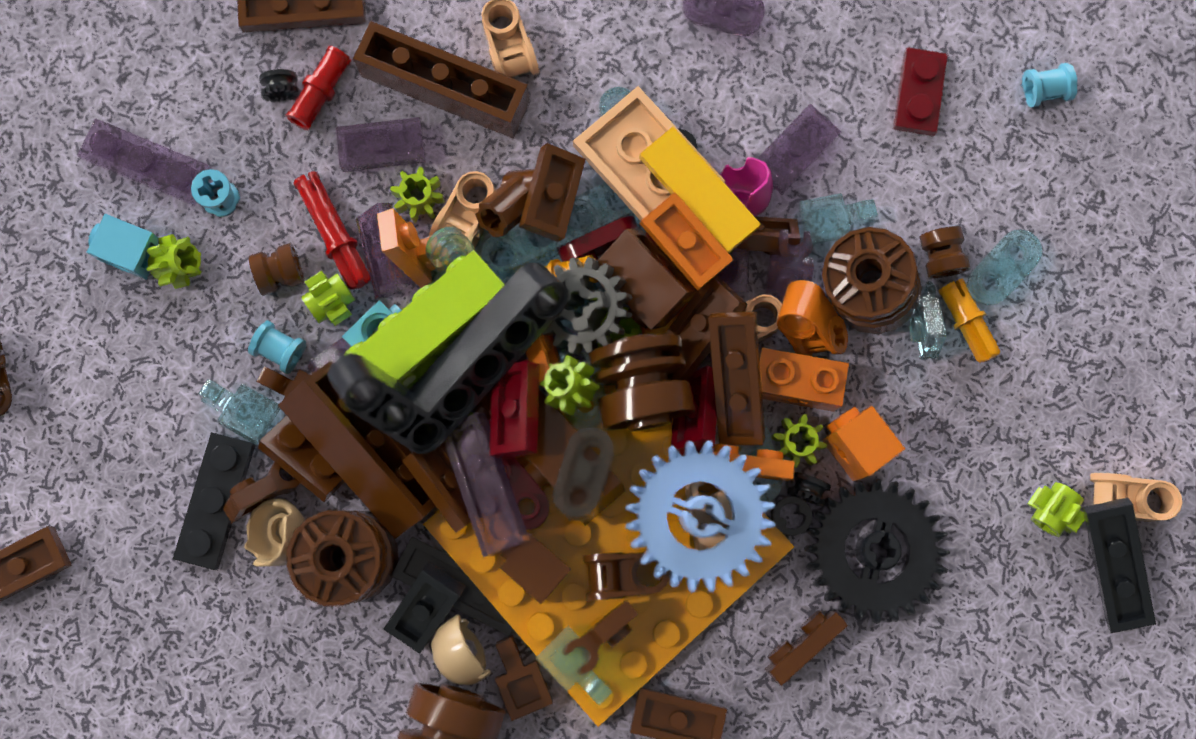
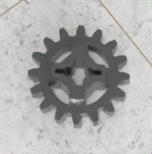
(588, 323)

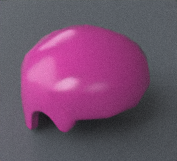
(750, 184)

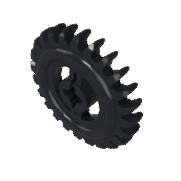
(862, 591)

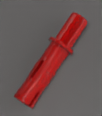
(332, 230)

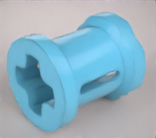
(1050, 84)
(203, 192)
(276, 347)

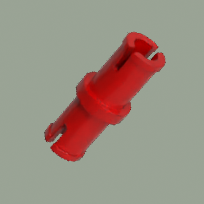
(318, 88)

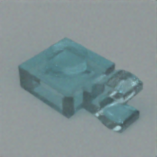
(830, 219)
(928, 325)
(244, 412)
(565, 668)

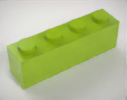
(438, 313)

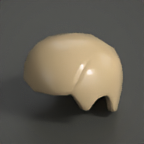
(261, 531)
(454, 656)

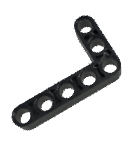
(462, 374)

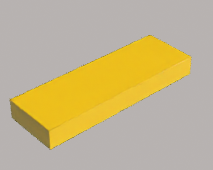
(700, 188)

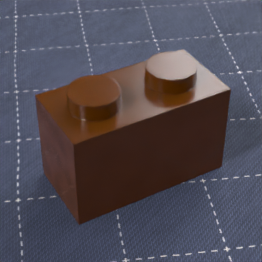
(651, 278)

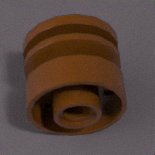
(869, 256)
(640, 375)
(317, 564)
(451, 714)

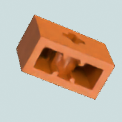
(802, 379)
(861, 442)

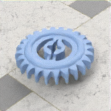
(741, 532)

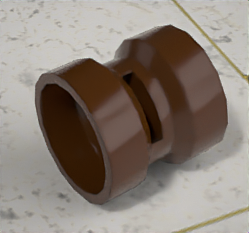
(944, 252)
(280, 268)

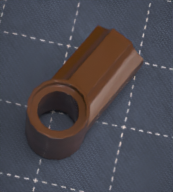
(505, 205)

